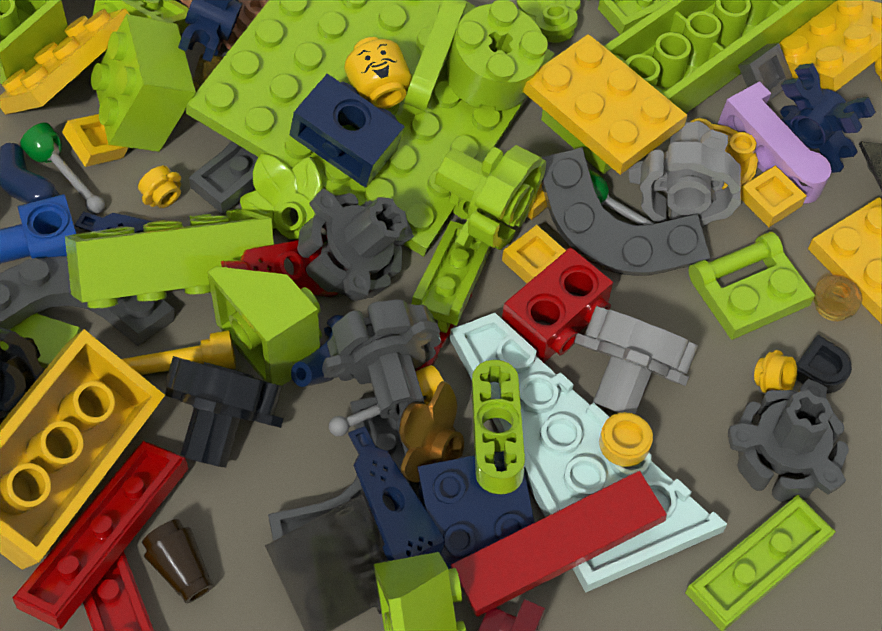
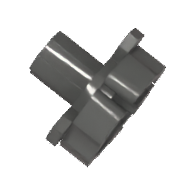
(358, 243)
(384, 351)
(794, 438)

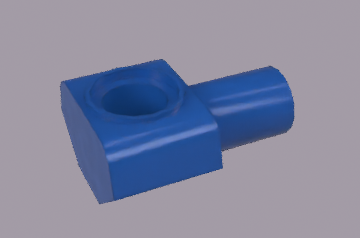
(33, 235)

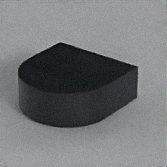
(824, 364)

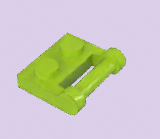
(757, 298)

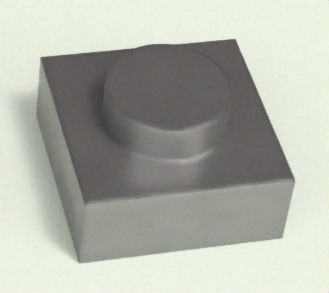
(768, 67)

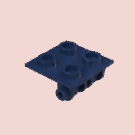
(467, 512)

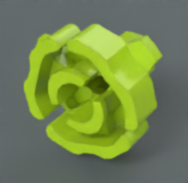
(497, 189)

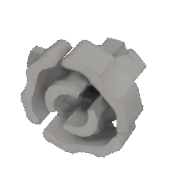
(691, 175)
(634, 354)

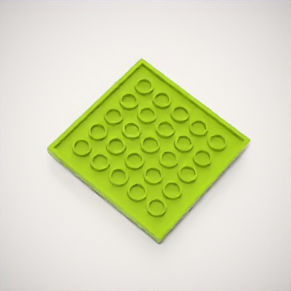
(288, 54)

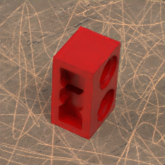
(549, 299)

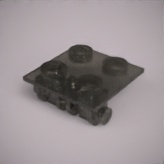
(331, 566)

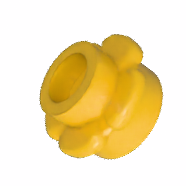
(160, 187)
(775, 372)

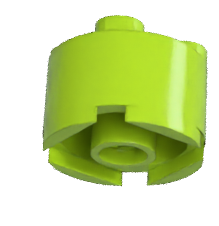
(494, 55)

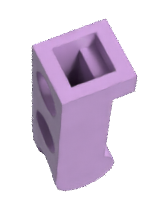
(775, 141)

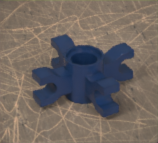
(209, 25)
(823, 116)

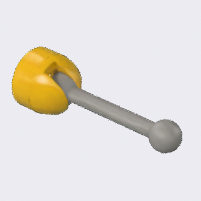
(428, 380)

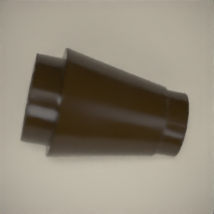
(178, 560)

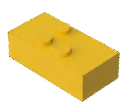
(65, 442)

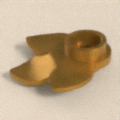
(430, 432)

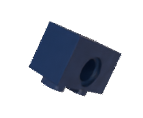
(356, 153)

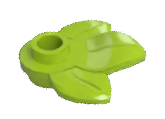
(554, 17)
(281, 189)

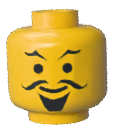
(378, 72)

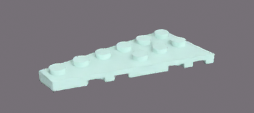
(566, 456)

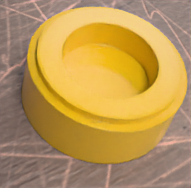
(625, 439)

